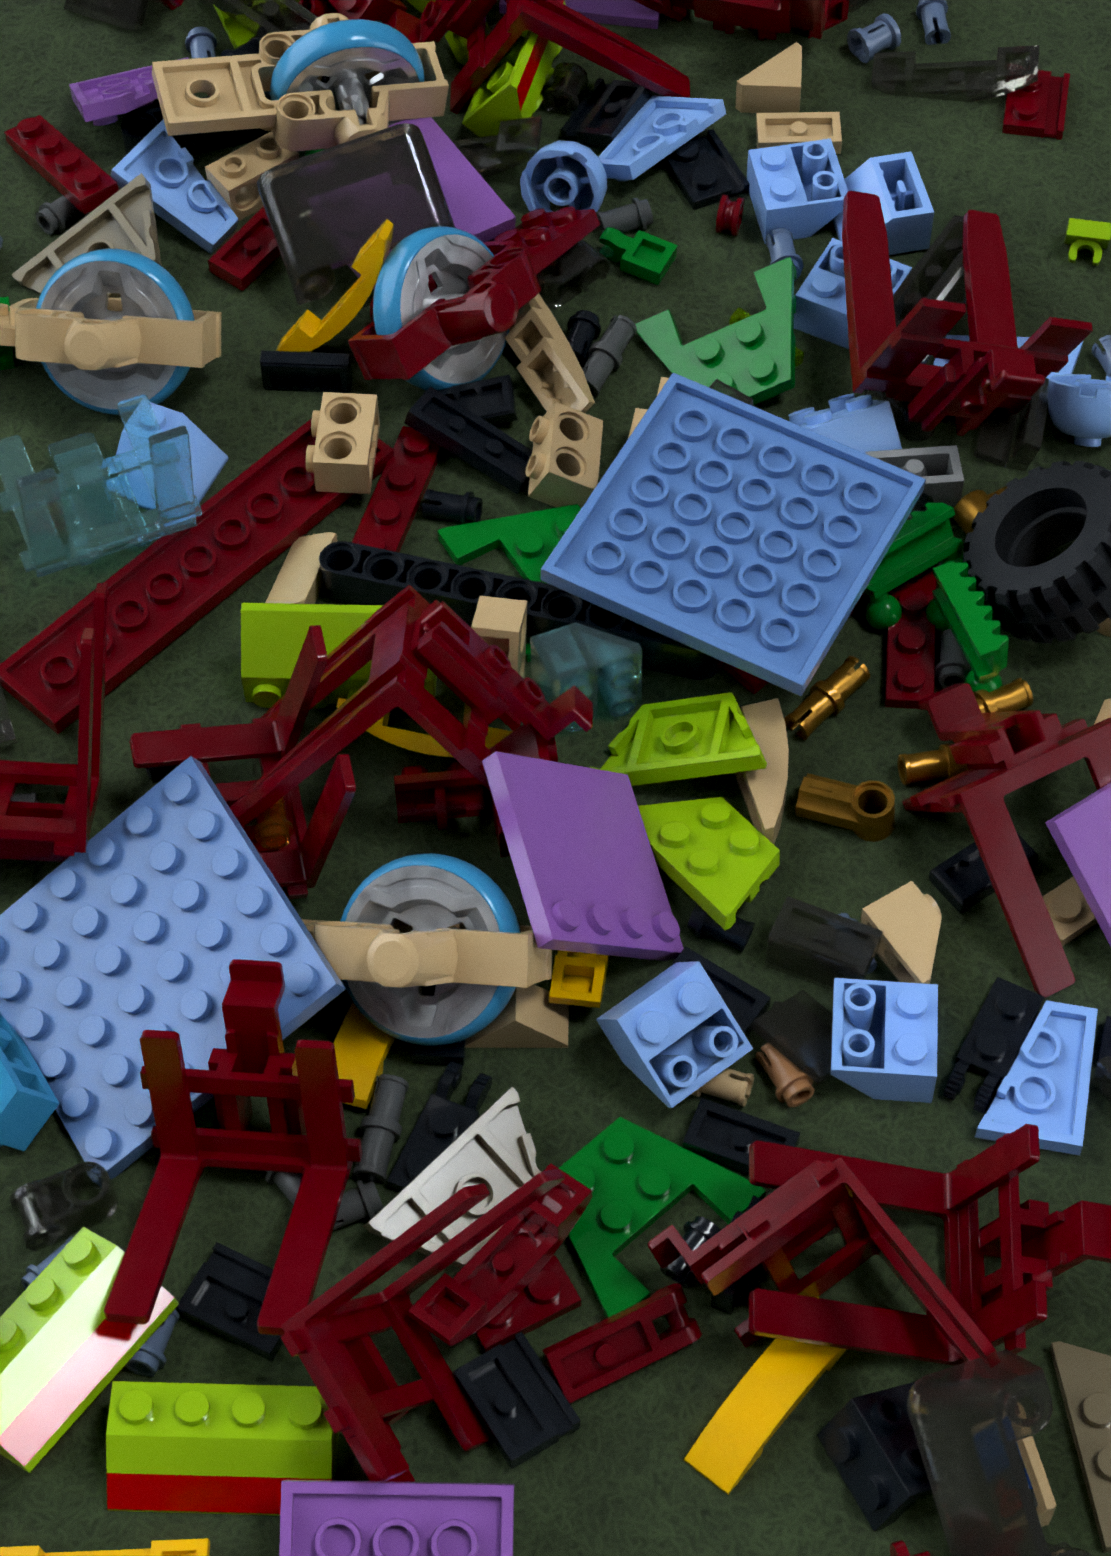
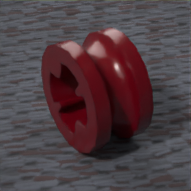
(729, 215)

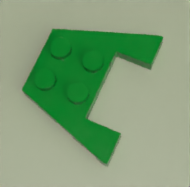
(747, 355)
(523, 538)
(633, 1184)

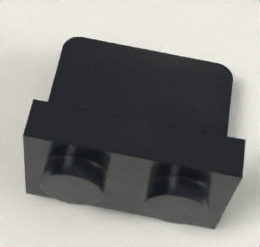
(877, 1454)

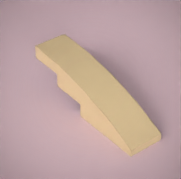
(548, 358)

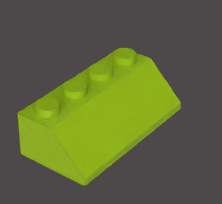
(275, 635)

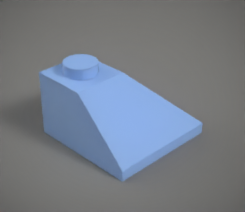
(206, 456)

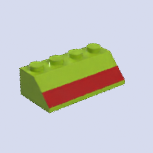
(513, 85)
(62, 1348)
(213, 1446)

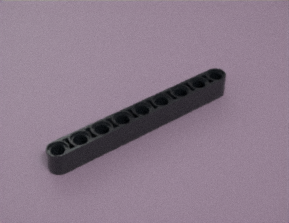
(375, 575)

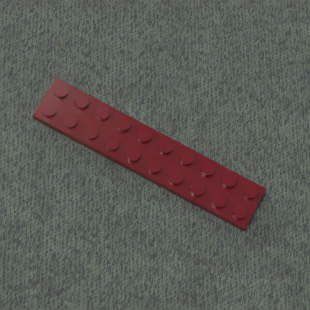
(178, 579)

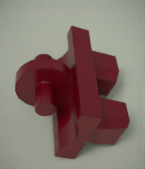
(438, 795)

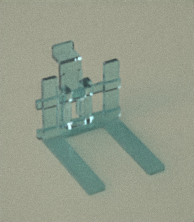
(94, 494)

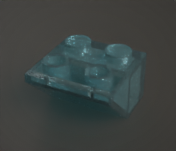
(591, 663)

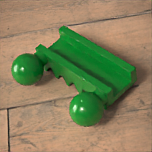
(917, 547)
(963, 611)

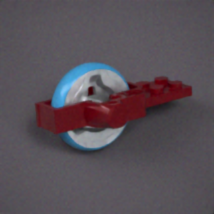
(452, 298)

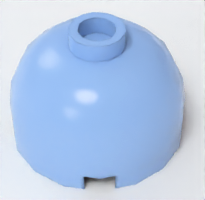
(565, 176)
(1081, 407)

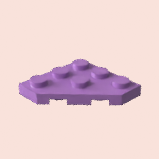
(114, 94)

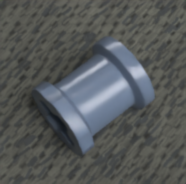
(874, 38)

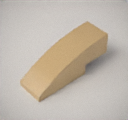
(766, 788)

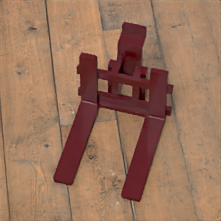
(1002, 756)
(51, 829)
(303, 859)
(301, 1100)
(797, 1217)
(1002, 1304)
(344, 1362)

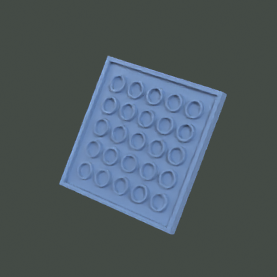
(734, 532)
(142, 943)

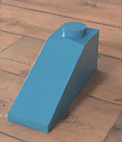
(24, 1092)

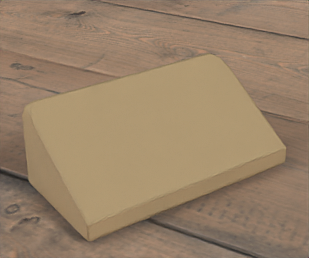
(301, 574)

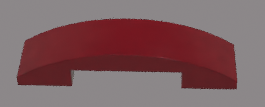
(503, 1266)

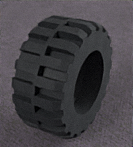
(1027, 525)

